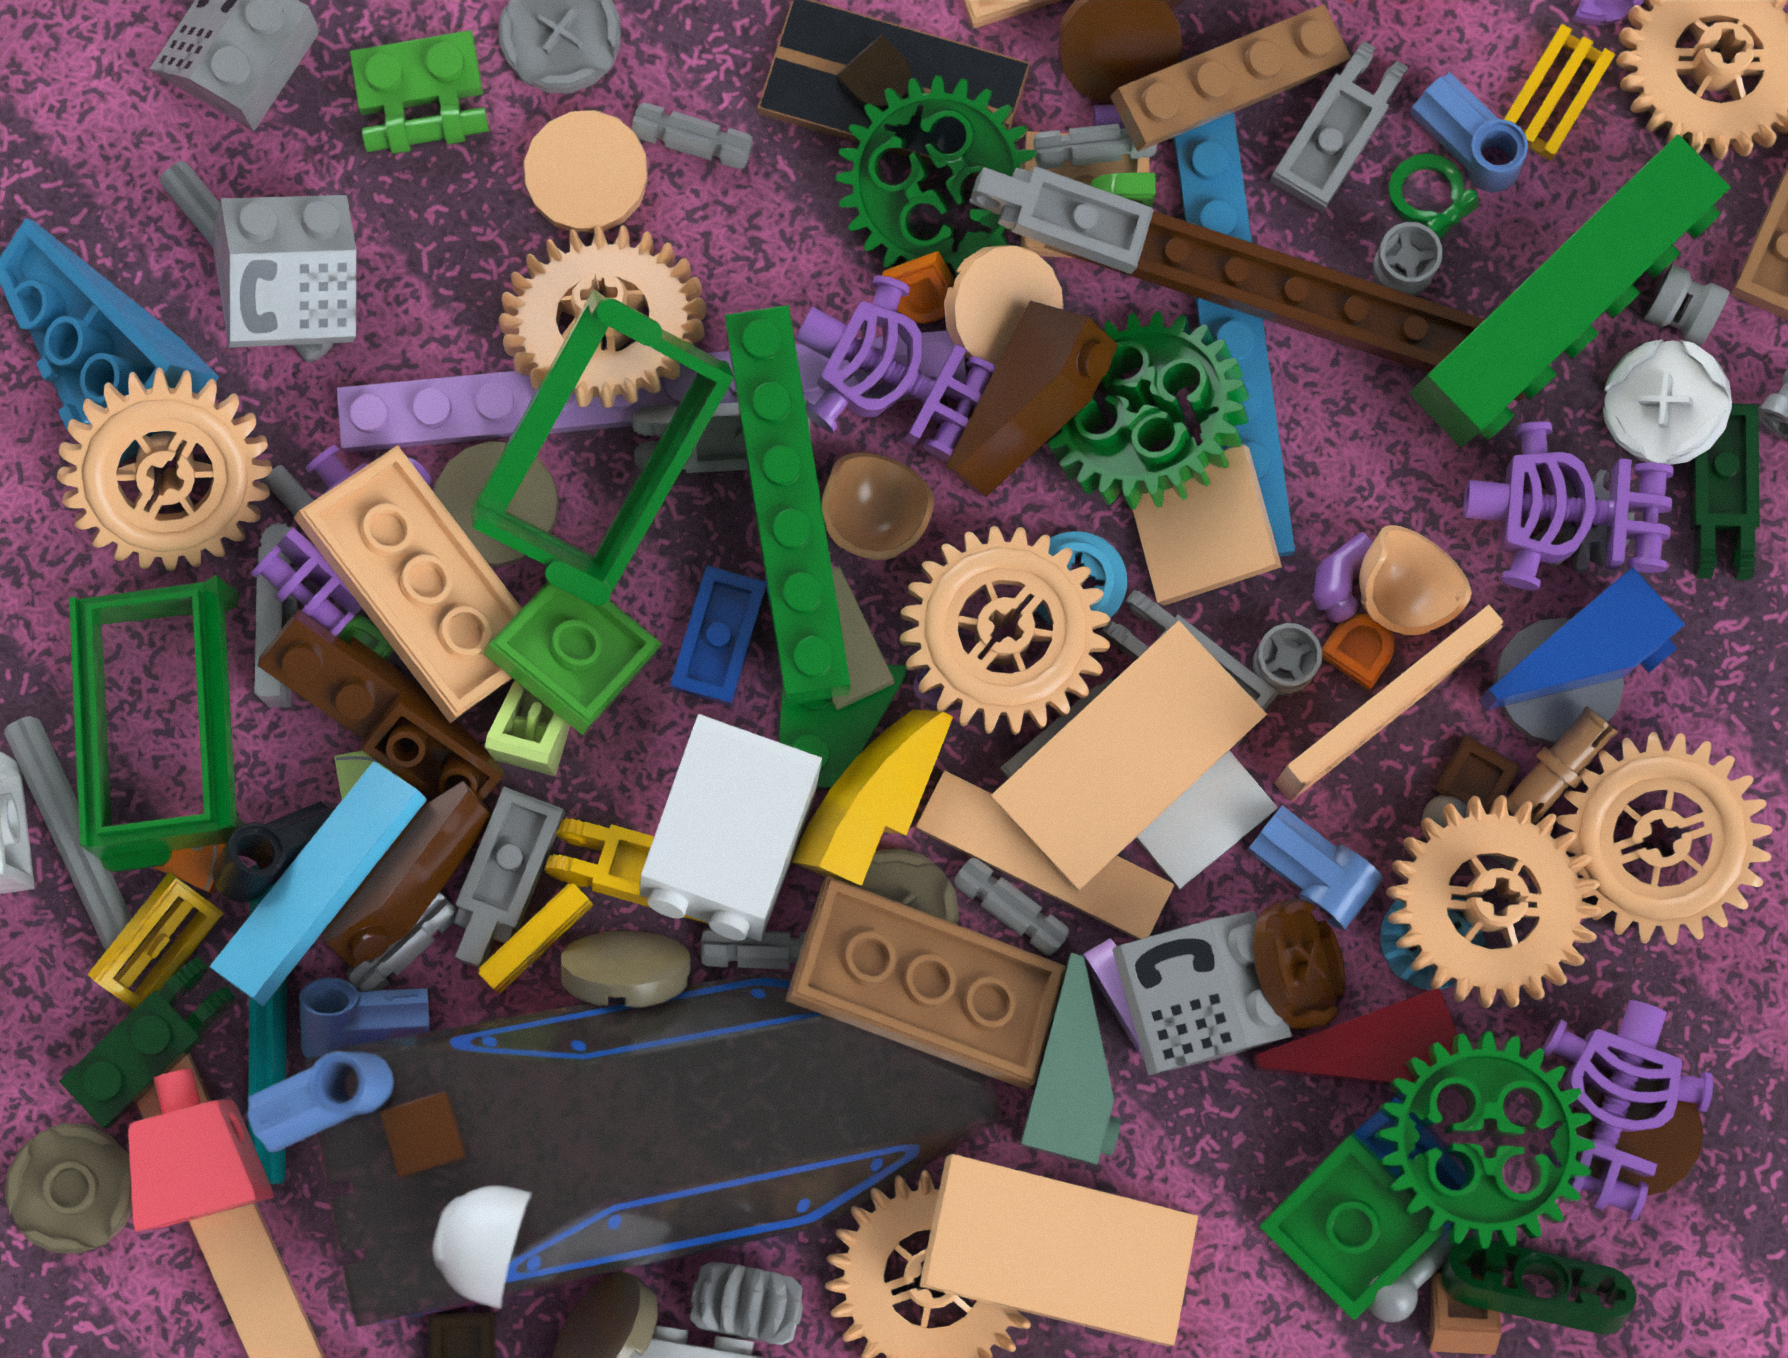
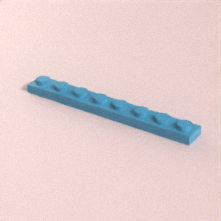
(1216, 200)

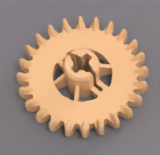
(1658, 62)
(622, 274)
(192, 420)
(965, 675)
(1723, 816)
(1556, 905)
(871, 1298)

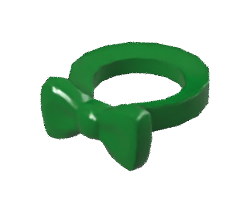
(1463, 200)

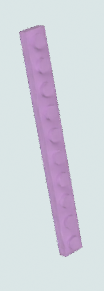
(494, 402)

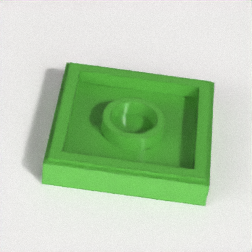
(572, 653)

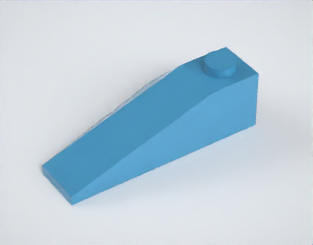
(87, 326)

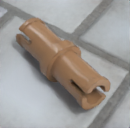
(1562, 764)

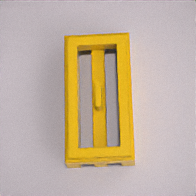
(1581, 50)
(137, 930)
(535, 937)

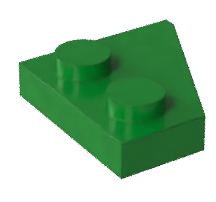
(836, 734)

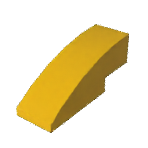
(873, 797)

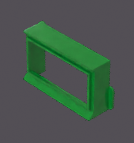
(567, 566)
(152, 842)

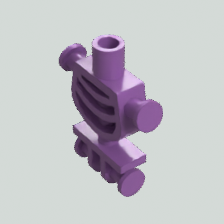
(839, 343)
(1508, 503)
(311, 561)
(1635, 1046)

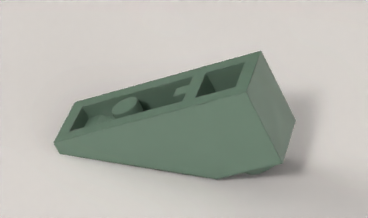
(1073, 1086)

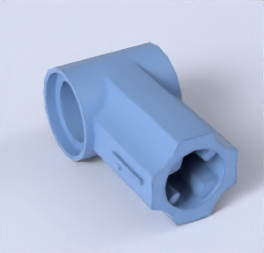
(1468, 128)
(1323, 873)
(341, 1017)
(318, 1098)

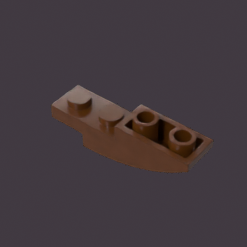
(381, 706)

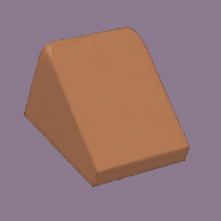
(1461, 1326)

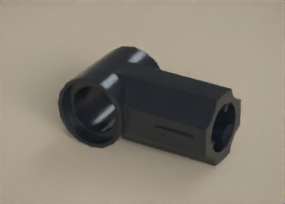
(270, 846)

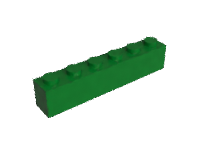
(1569, 292)
(787, 505)

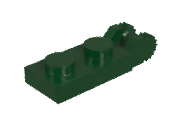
(1727, 494)
(143, 1047)

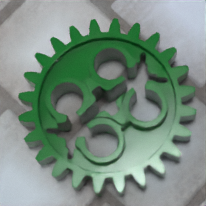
(889, 207)
(1167, 363)
(1483, 1199)

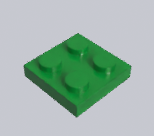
(1349, 1227)

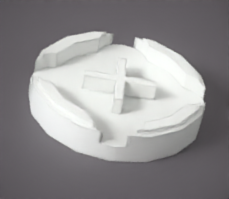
(1667, 402)

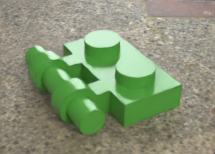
(416, 75)

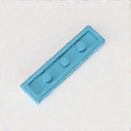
(318, 883)

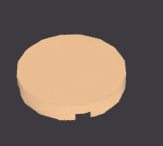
(586, 171)
(993, 296)

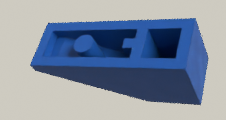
(1599, 644)

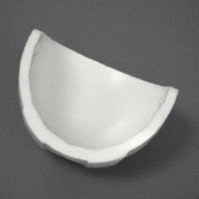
(478, 1241)

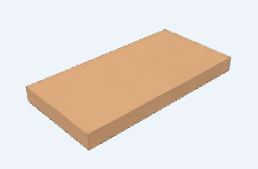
(415, 578)
(1389, 703)
(1128, 755)
(1059, 1250)

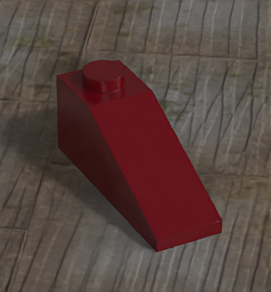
(1369, 1046)

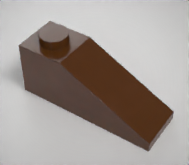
(1033, 393)
(408, 876)

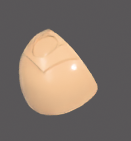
(1411, 583)

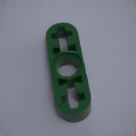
(1560, 1271)

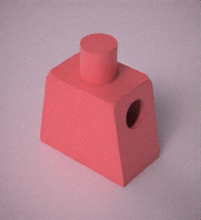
(191, 1158)

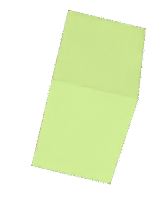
(527, 733)

